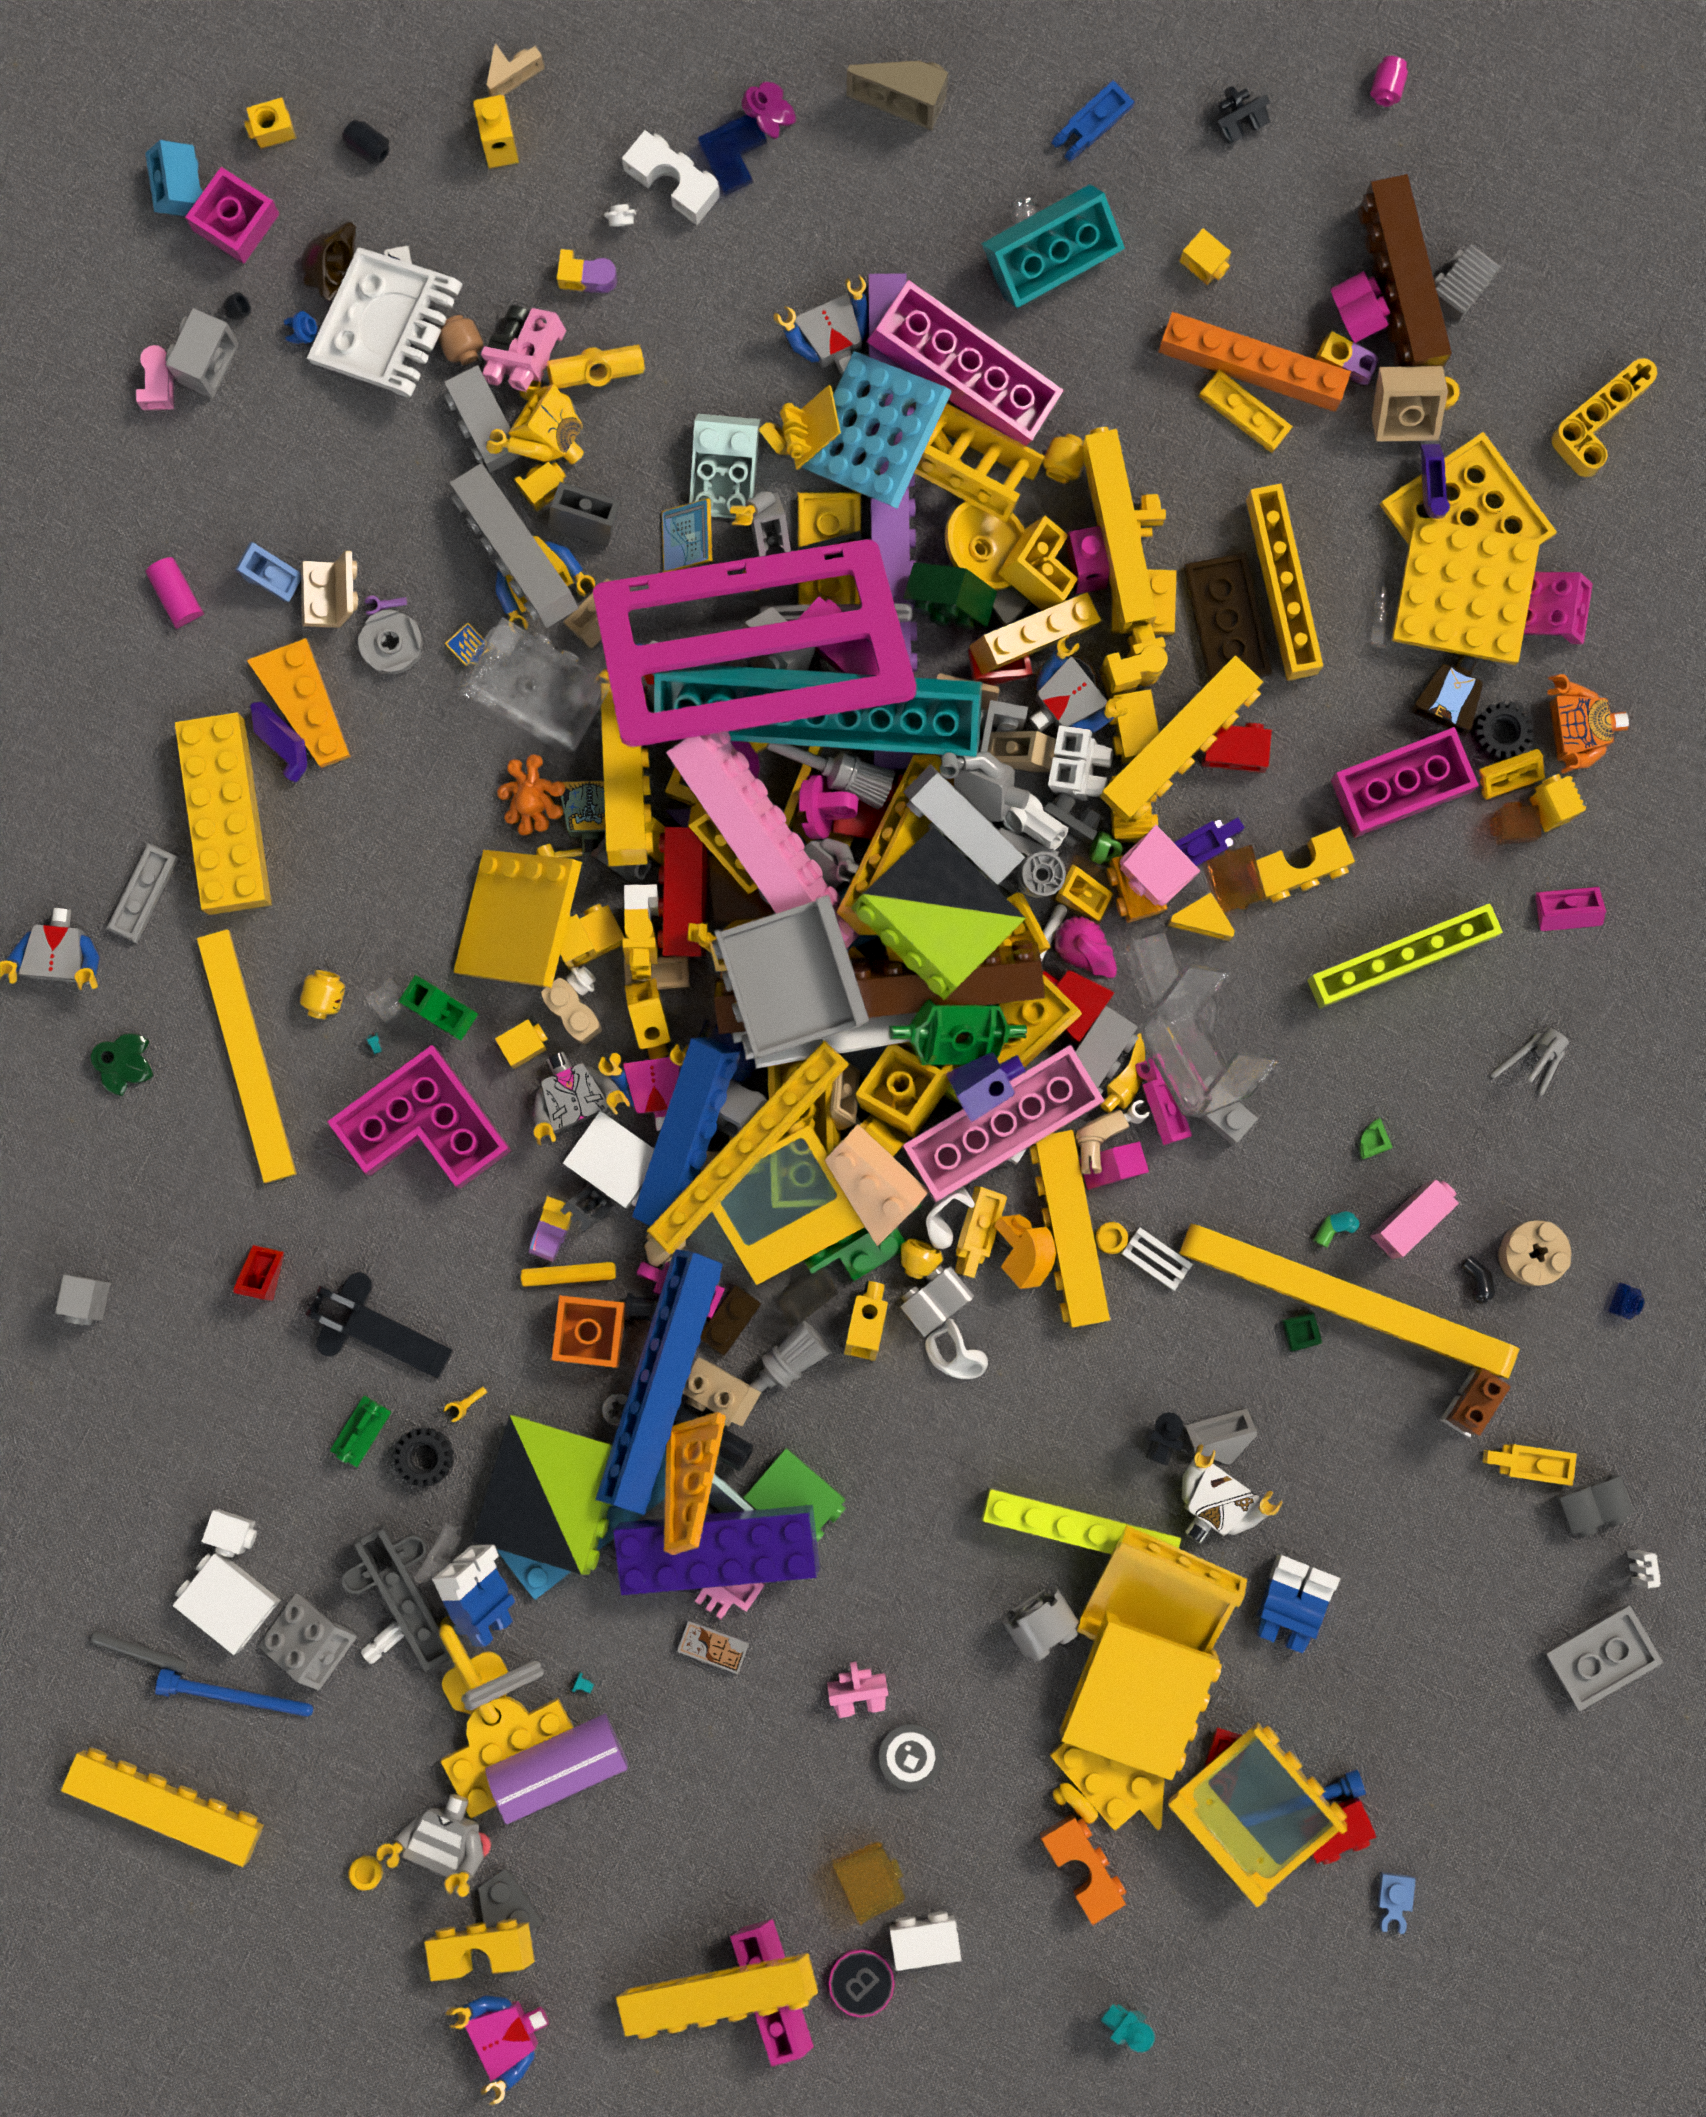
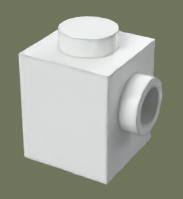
(229, 1533)

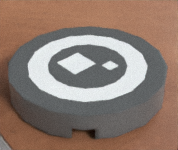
(910, 1756)

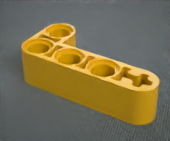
(1606, 410)

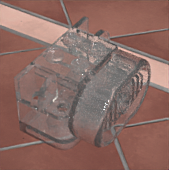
(533, 686)

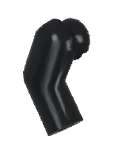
(1483, 1280)

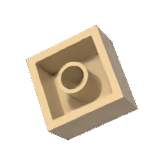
(1409, 403)

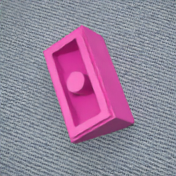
(1570, 908)

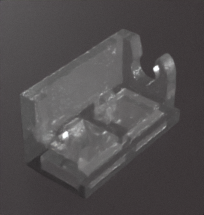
(1151, 967)

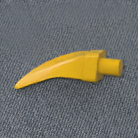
(1126, 1085)

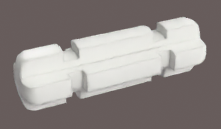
(382, 1642)

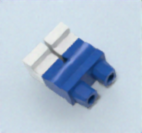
(475, 1594)
(1299, 1612)

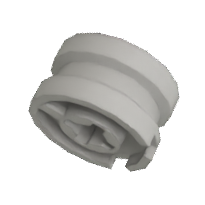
(1052, 880)

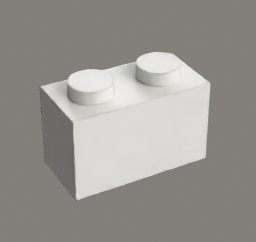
(925, 1941)

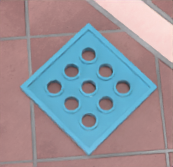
(893, 419)

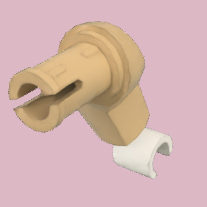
(1099, 1130)

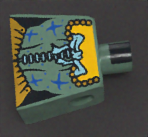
(585, 812)

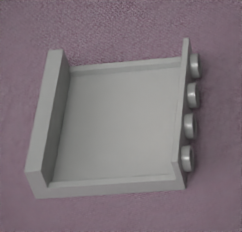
(790, 978)

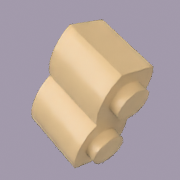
(576, 1017)

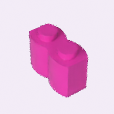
(1360, 307)

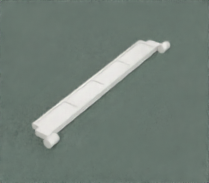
(858, 1038)

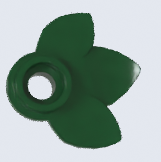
(126, 1065)

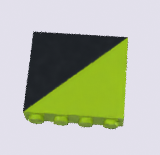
(937, 913)
(546, 1496)

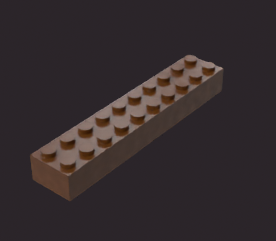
(894, 989)

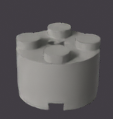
(1041, 1624)

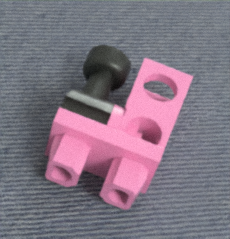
(524, 355)

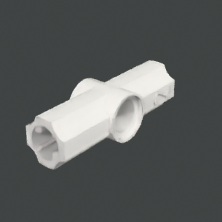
(1036, 824)

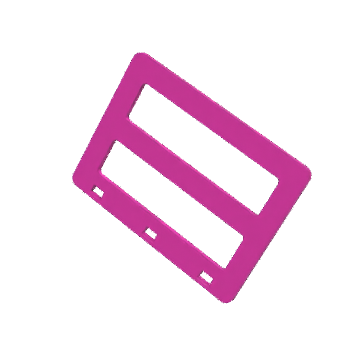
(873, 621)

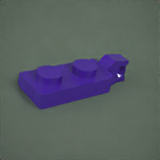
(1209, 840)

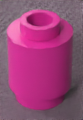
(1389, 81)

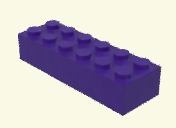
(731, 1551)

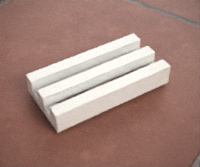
(1166, 1250)
(1642, 1570)

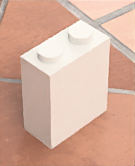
(611, 1160)
(225, 1602)

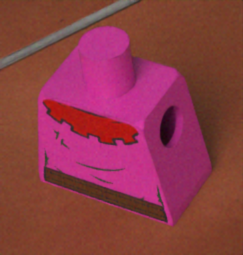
(1087, 557)

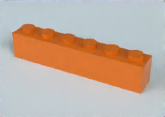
(1254, 361)

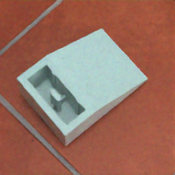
(724, 461)

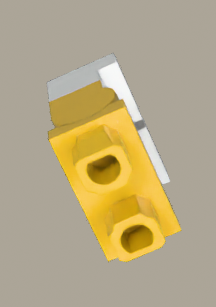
(640, 943)

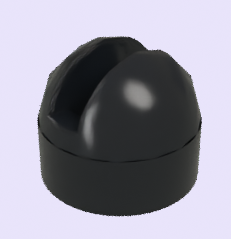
(237, 306)

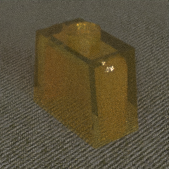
(870, 1881)

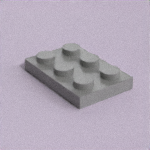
(1603, 1657)

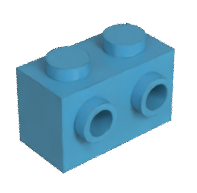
(173, 177)

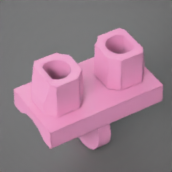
(855, 1687)

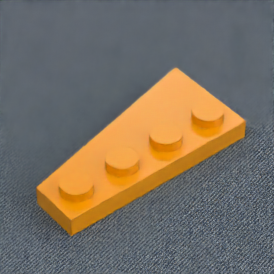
(299, 692)
(689, 1477)

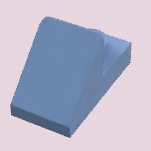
(269, 572)

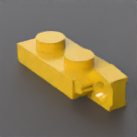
(978, 1230)
(1534, 1463)

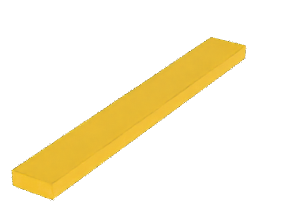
(246, 1056)
(747, 1147)

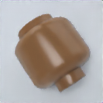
(460, 340)

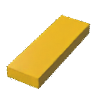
(1245, 411)

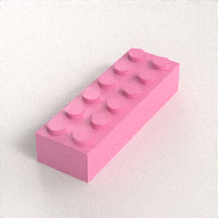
(1042, 1103)

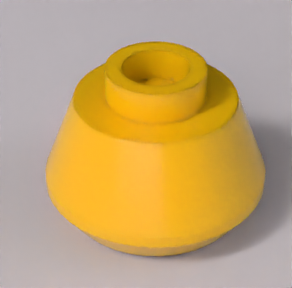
(919, 1258)

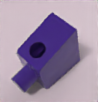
(984, 1083)

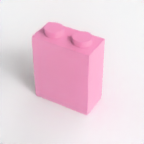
(1415, 1218)

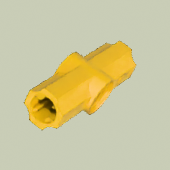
(614, 364)

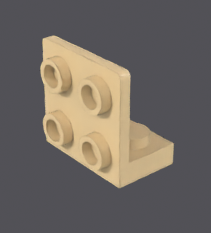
(328, 591)

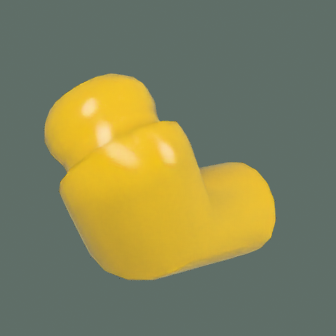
(1076, 1800)

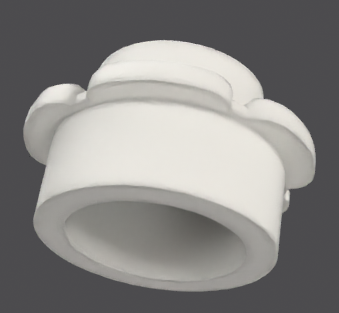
(581, 980)

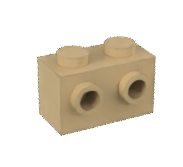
(720, 1392)

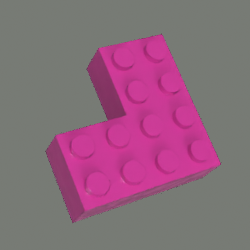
(425, 1104)

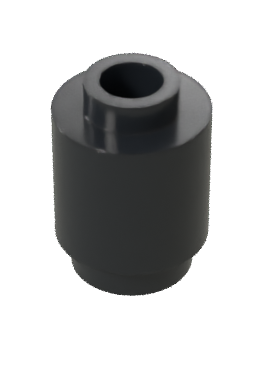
(366, 142)

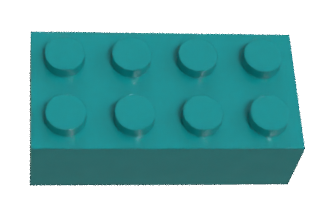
(1053, 245)

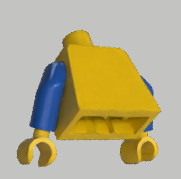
(564, 564)

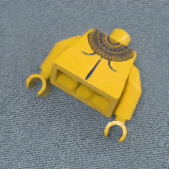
(543, 428)

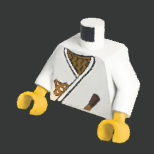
(1220, 1500)

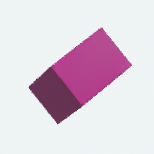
(1117, 1165)

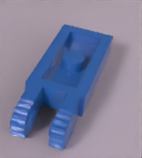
(1094, 119)

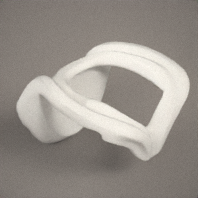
(938, 1230)
(967, 1363)

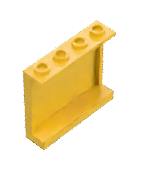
(1163, 1592)
(1139, 1698)

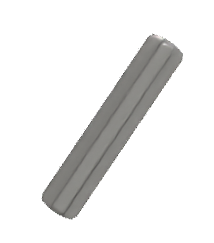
(502, 1685)

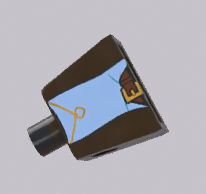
(1451, 696)

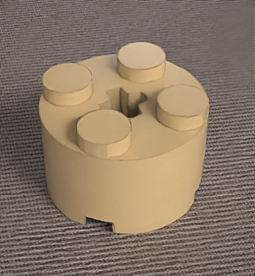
(1549, 1264)

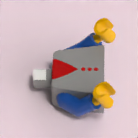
(830, 330)
(1069, 695)
(54, 953)

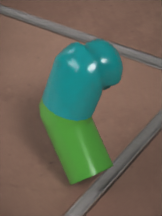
(1336, 1223)

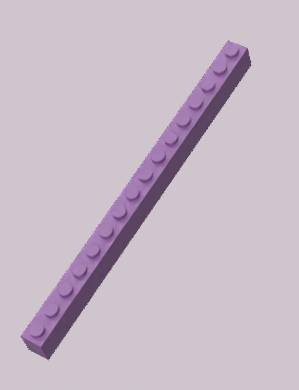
(889, 524)

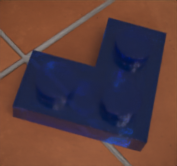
(724, 150)

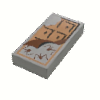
(713, 1647)

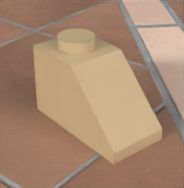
(1023, 750)

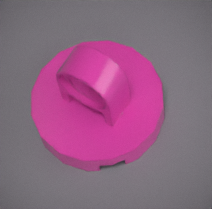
(824, 806)

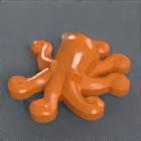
(530, 796)

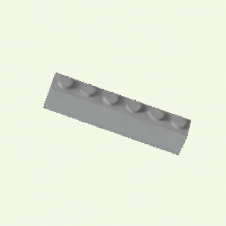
(513, 545)

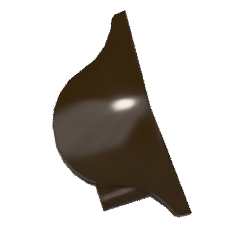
(328, 259)

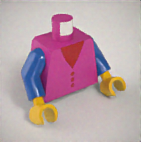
(648, 1082)
(501, 2038)

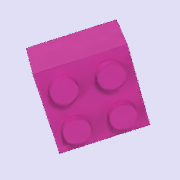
(232, 215)

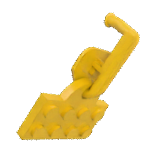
(487, 1737)

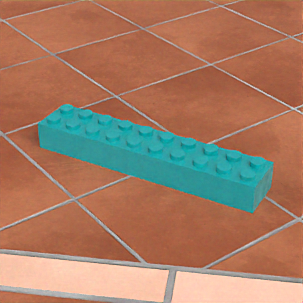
(936, 721)

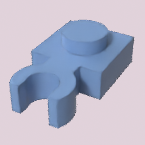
(1396, 1895)

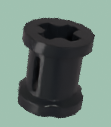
(640, 1307)

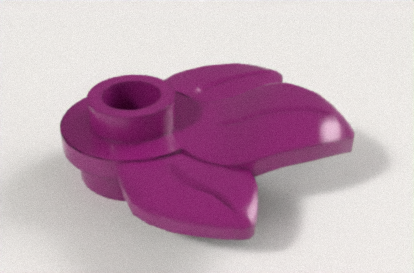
(768, 108)

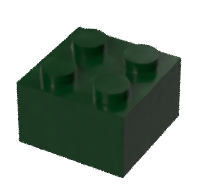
(950, 595)

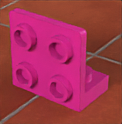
(1559, 605)

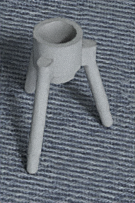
(1549, 1049)

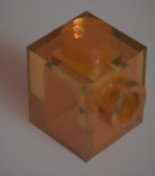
(1516, 823)

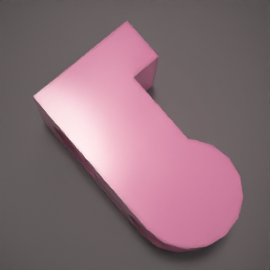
(158, 381)

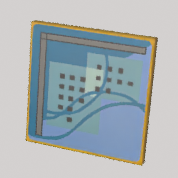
(687, 535)

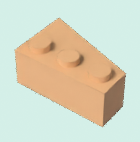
(874, 1183)

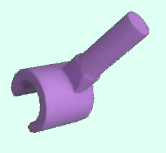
(384, 604)

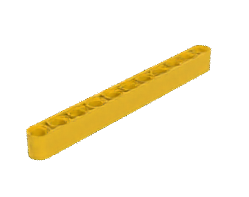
(1349, 1301)

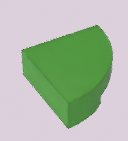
(1374, 1140)

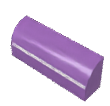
(556, 1768)

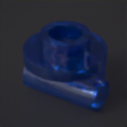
(1626, 1302)

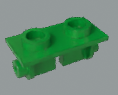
(360, 1431)

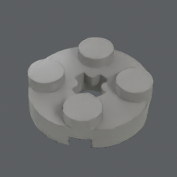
(374, 634)

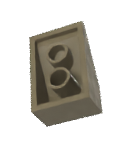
(901, 88)

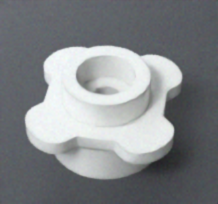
(620, 215)

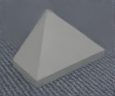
(1224, 1434)

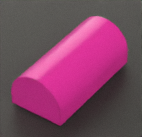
(174, 592)

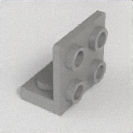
(1003, 716)
(306, 1643)

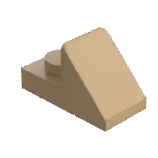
(508, 75)

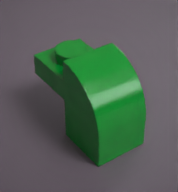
(438, 1007)

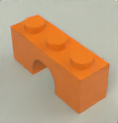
(1100, 1893)

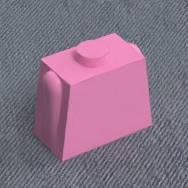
(1157, 867)

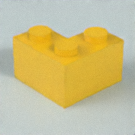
(1033, 565)
(590, 936)

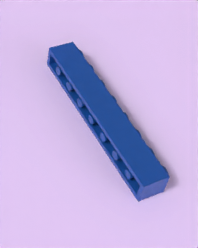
(659, 1381)

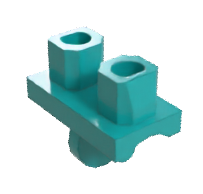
(1129, 2028)

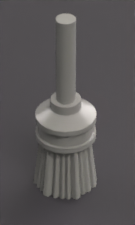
(845, 773)
(791, 1358)

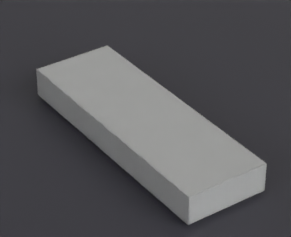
(142, 893)

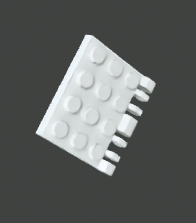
(379, 318)

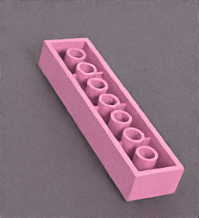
(753, 825)

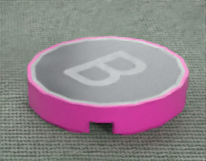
(861, 1982)

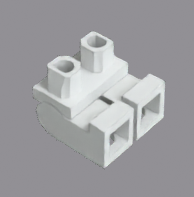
(1075, 764)

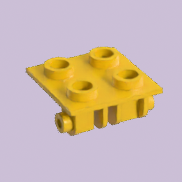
(810, 427)

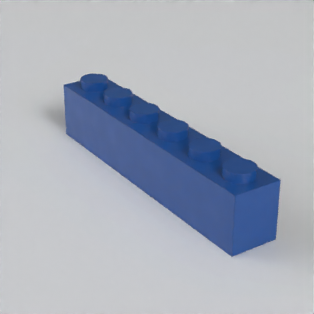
(687, 1126)

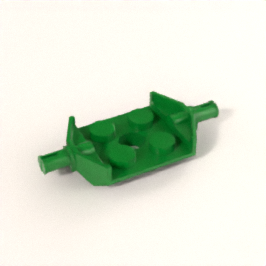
(937, 1026)

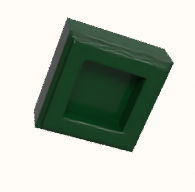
(1302, 1332)

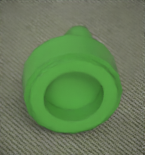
(1101, 846)

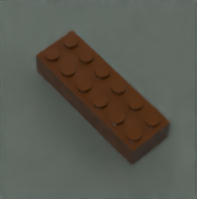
(1404, 273)

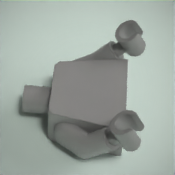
(985, 784)
(834, 860)

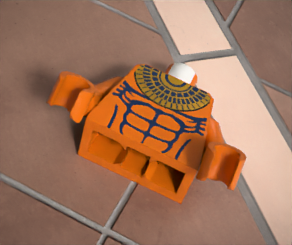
(1581, 723)

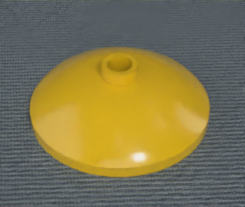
(993, 539)

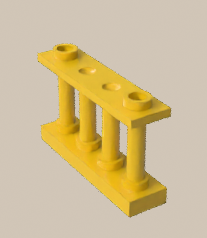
(972, 483)

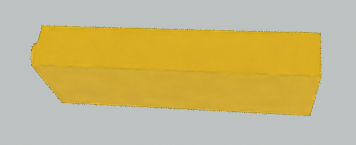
(1119, 529)

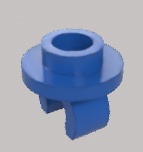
(304, 328)

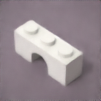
(652, 159)

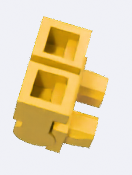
(1140, 667)

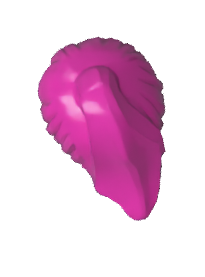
(1084, 946)

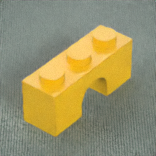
(1328, 857)
(505, 1944)

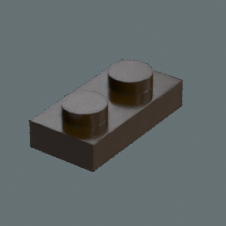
(730, 1320)

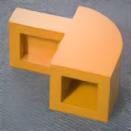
(1031, 1253)

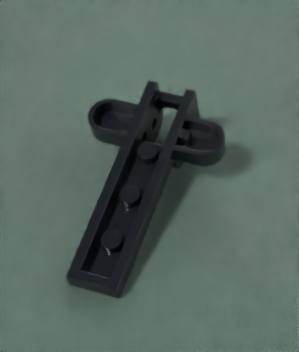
(375, 1329)

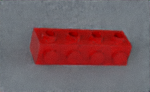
(684, 890)

